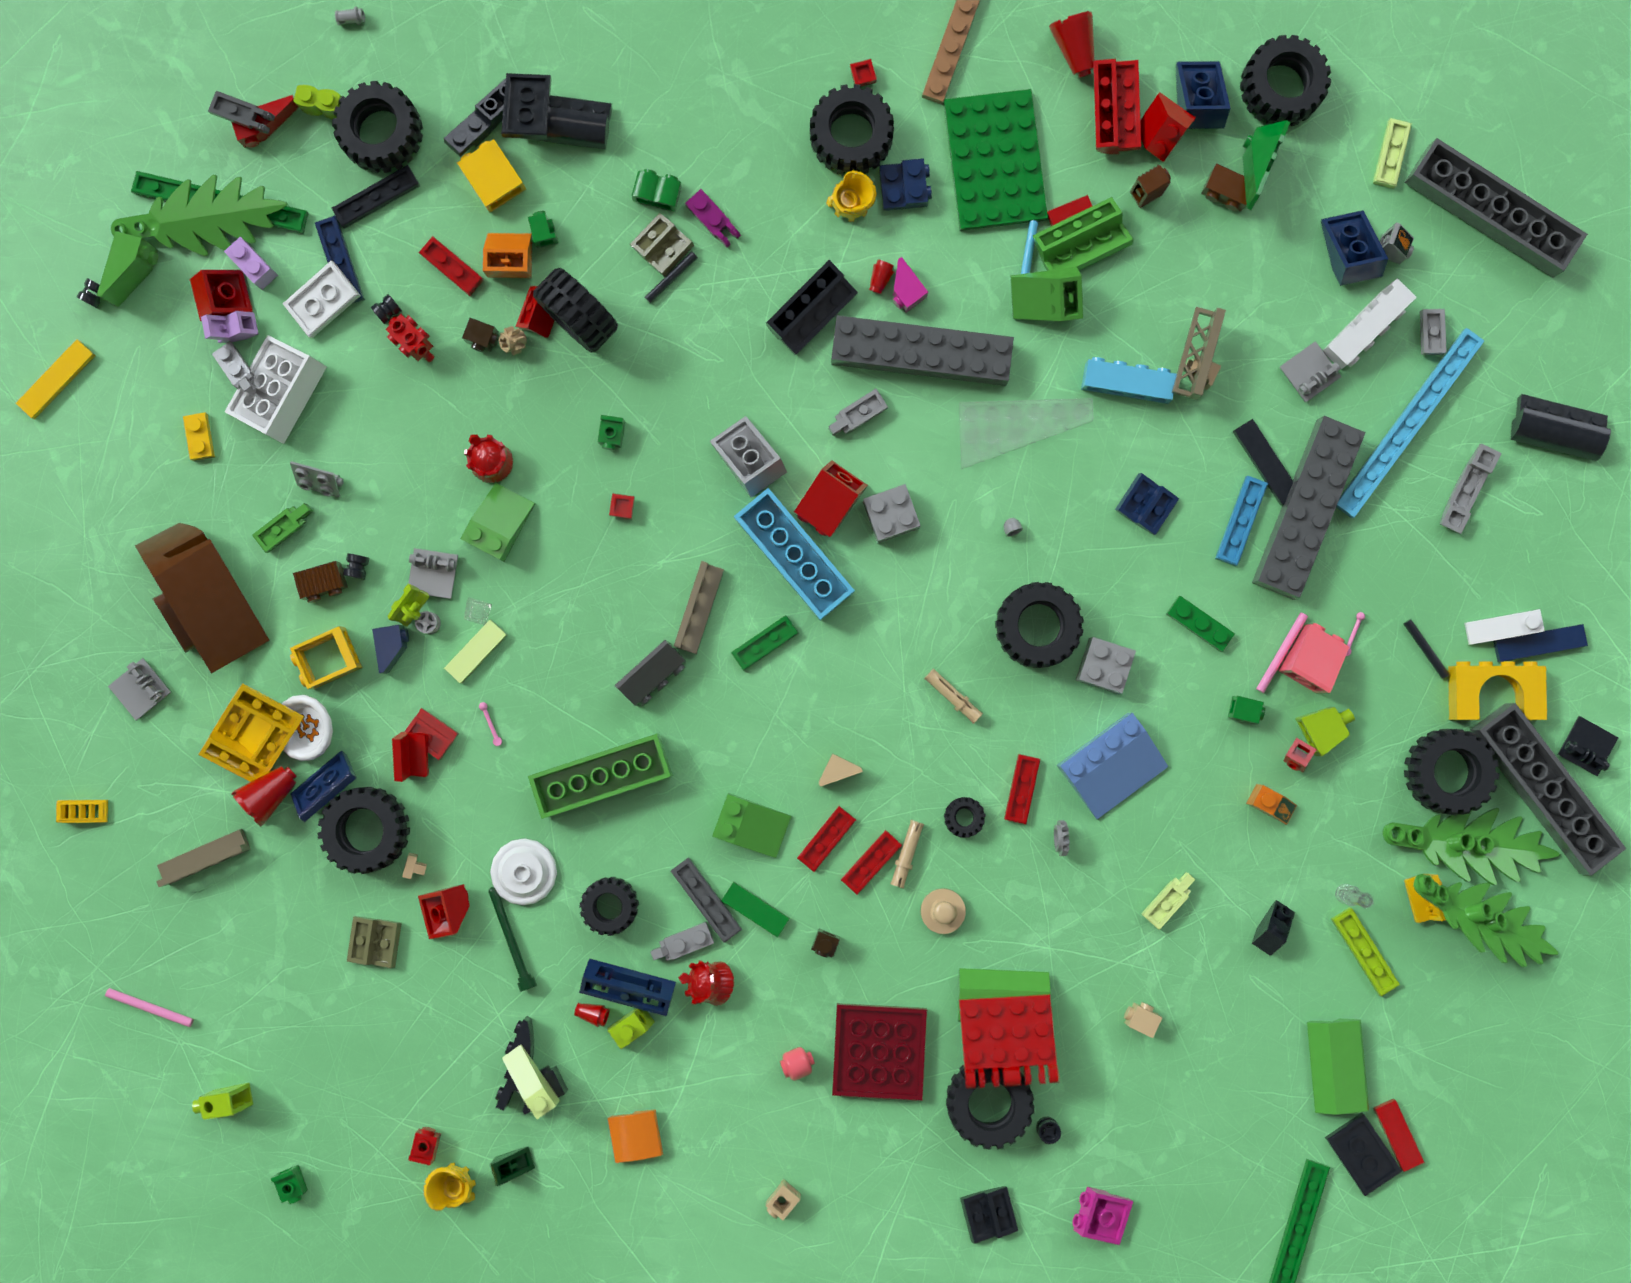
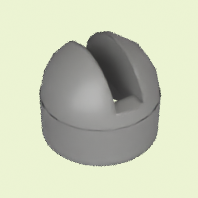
(1012, 527)

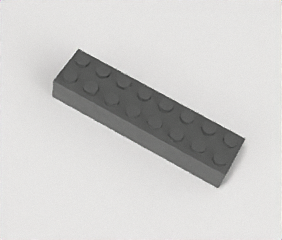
(1496, 208)
(922, 350)
(1308, 507)
(1549, 790)

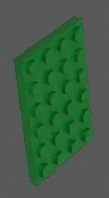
(995, 159)

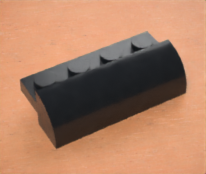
(578, 122)
(811, 307)
(1560, 427)

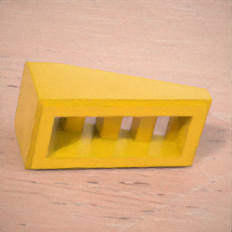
(62, 811)

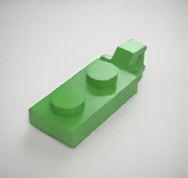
(281, 527)

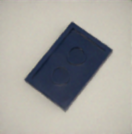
(323, 786)

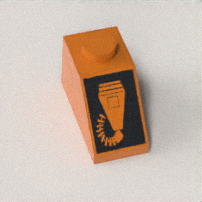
(1271, 803)

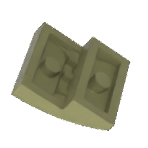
(662, 244)
(374, 942)

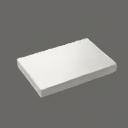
(321, 299)

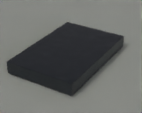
(526, 106)
(1363, 1154)

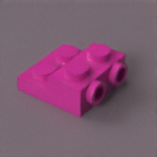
(1102, 1215)

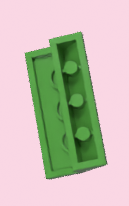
(1084, 237)
(1001, 983)
(1338, 1066)

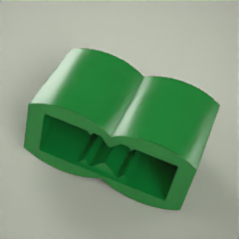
(656, 190)

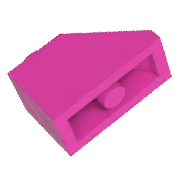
(907, 287)

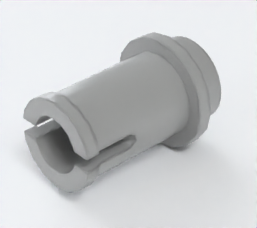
(350, 16)

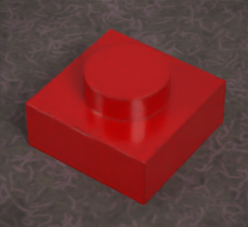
(863, 73)
(622, 506)

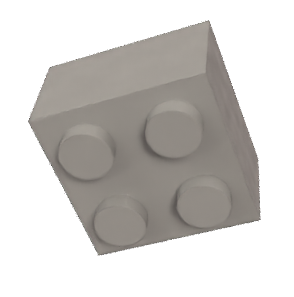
(891, 513)
(1105, 665)

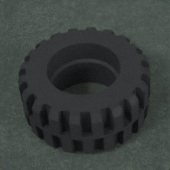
(1301, 58)
(851, 102)
(361, 104)
(575, 309)
(1069, 619)
(1480, 771)
(334, 830)
(989, 1133)

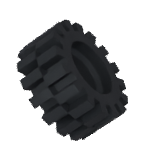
(978, 817)

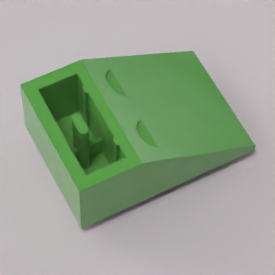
(1048, 295)

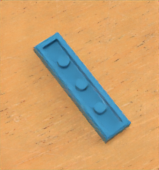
(1241, 520)

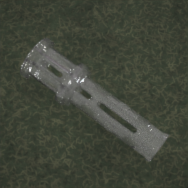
(1354, 897)

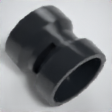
(87, 296)
(386, 309)
(355, 567)
(1052, 1130)

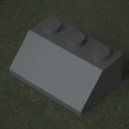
(651, 674)

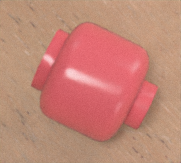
(797, 1063)

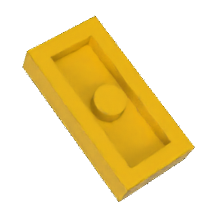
(198, 436)

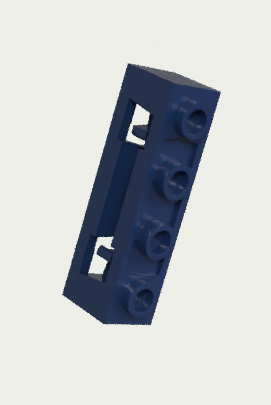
(627, 986)

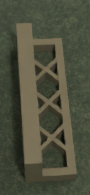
(1206, 356)
(699, 607)
(202, 857)

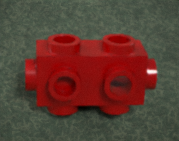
(412, 341)

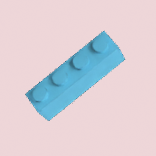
(1128, 381)

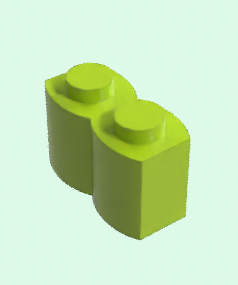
(316, 101)

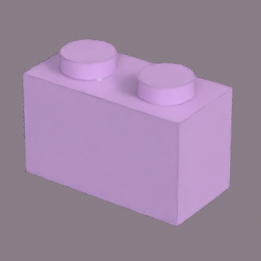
(251, 263)

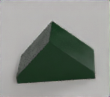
(511, 1165)

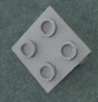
(1310, 371)
(316, 479)
(433, 572)
(139, 688)

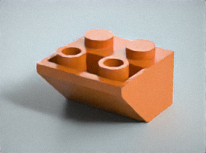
(508, 255)

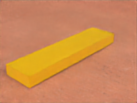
(55, 379)

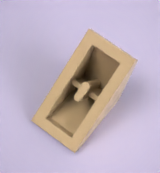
(838, 769)

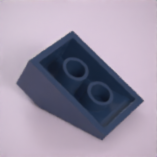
(1203, 93)
(1353, 248)

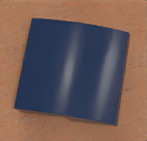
(1147, 504)

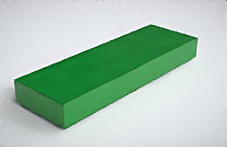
(764, 642)
(755, 909)

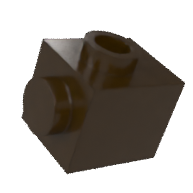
(480, 335)

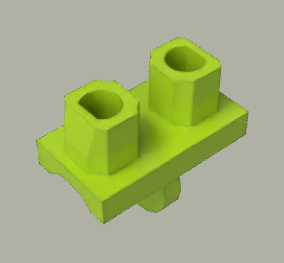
(408, 605)

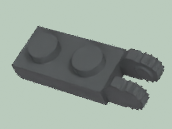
(239, 112)

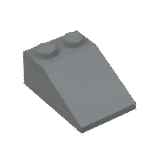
(749, 456)

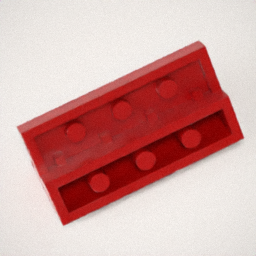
(1117, 106)

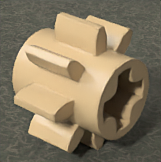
(512, 340)

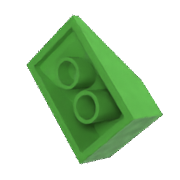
(127, 266)
(498, 522)
(751, 825)

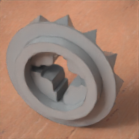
(1061, 838)

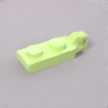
(1168, 901)

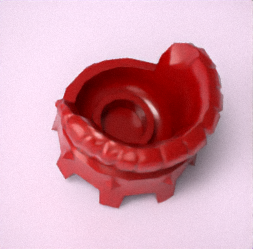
(488, 459)
(708, 982)

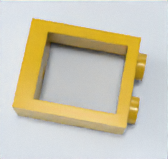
(345, 646)

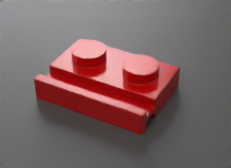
(438, 733)

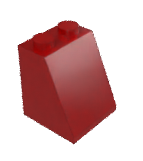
(830, 498)

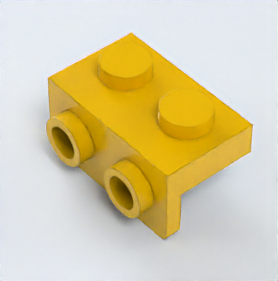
(1421, 908)

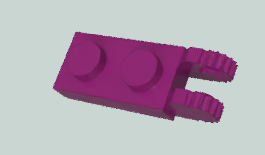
(711, 217)

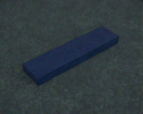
(336, 250)
(1540, 643)

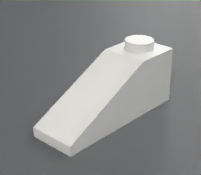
(1504, 627)

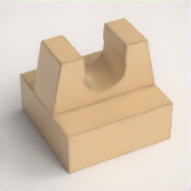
(413, 866)

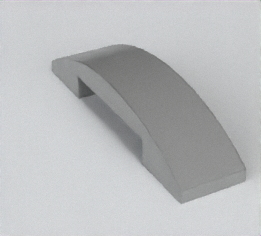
(1468, 487)

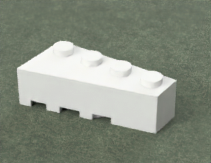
(1368, 324)

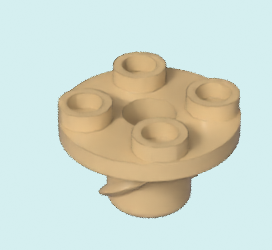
(943, 911)

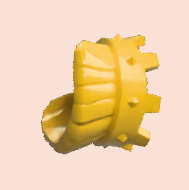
(853, 196)
(448, 1187)

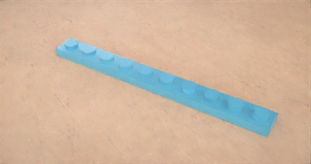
(1409, 422)

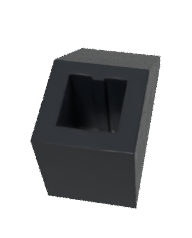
(1273, 928)

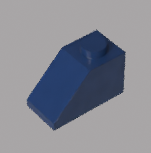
(389, 645)

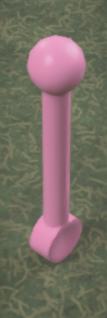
(1360, 616)
(497, 740)

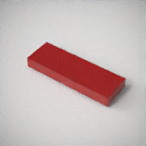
(451, 266)
(1022, 789)
(826, 838)
(871, 862)
(1398, 1135)

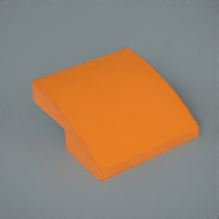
(635, 1136)

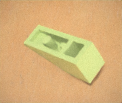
(530, 1082)

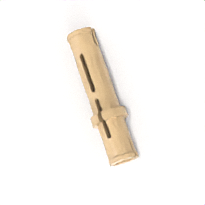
(951, 694)
(903, 864)

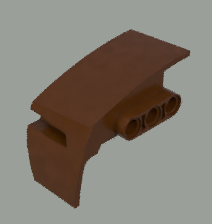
(200, 596)

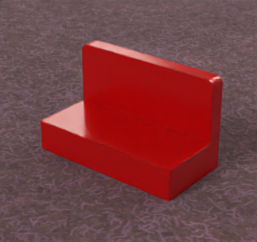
(534, 317)
(410, 755)

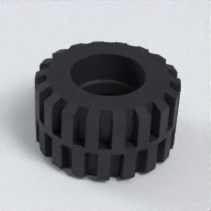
(595, 919)

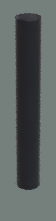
(667, 280)
(1425, 647)

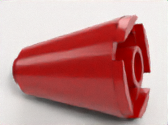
(1076, 42)
(265, 794)

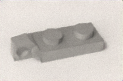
(235, 367)
(858, 413)
(684, 942)

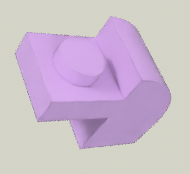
(231, 327)

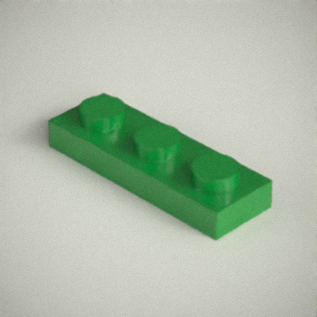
(1200, 623)

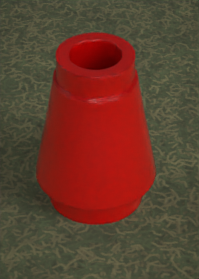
(881, 275)
(592, 1013)

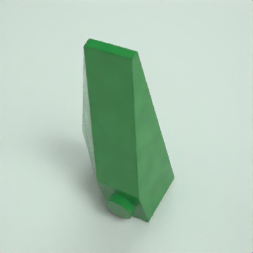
(1260, 156)

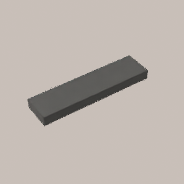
(706, 900)

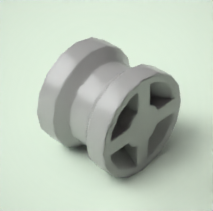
(424, 621)

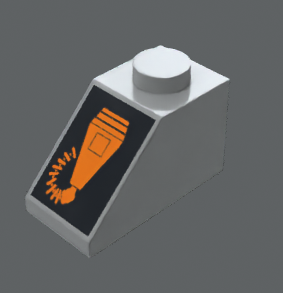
(1397, 243)

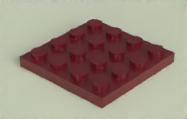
(879, 1051)

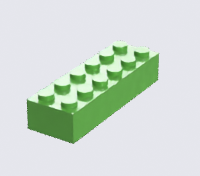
(600, 775)

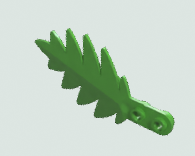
(203, 216)
(1474, 844)
(1486, 919)

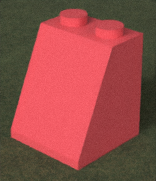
(1315, 659)

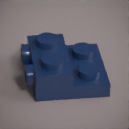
(905, 185)

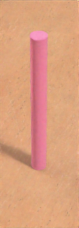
(1283, 650)
(149, 1007)

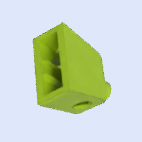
(1325, 728)
(630, 1027)
(223, 1101)

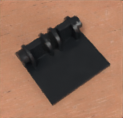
(1588, 746)

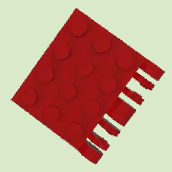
(1008, 1036)

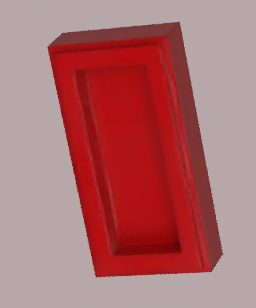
(1069, 209)

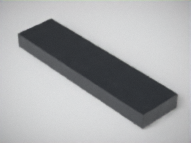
(375, 196)
(1264, 460)

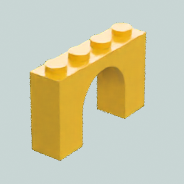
(1527, 681)

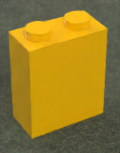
(491, 175)

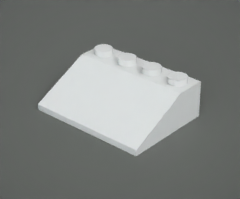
(283, 387)

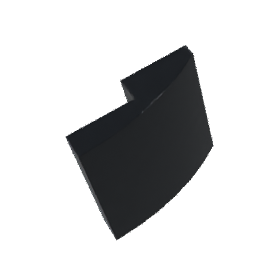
(989, 1214)

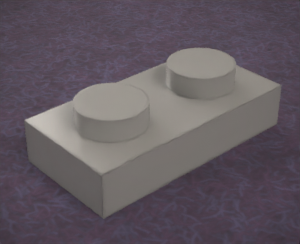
(1433, 331)

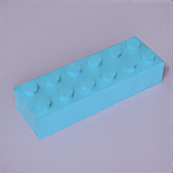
(794, 554)

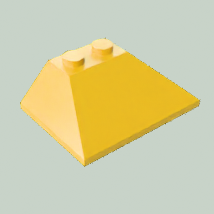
(250, 734)

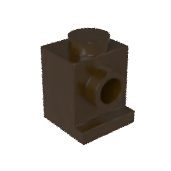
(825, 943)

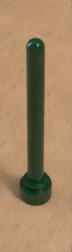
(526, 981)

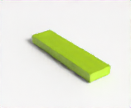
(1365, 951)

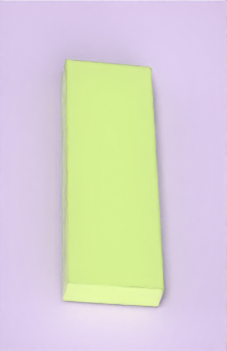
(1392, 153)
(475, 651)

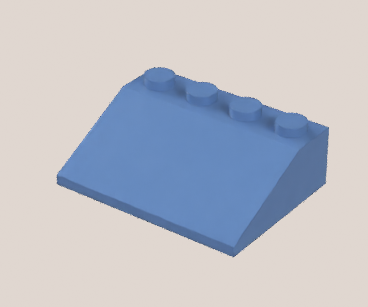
(1113, 765)

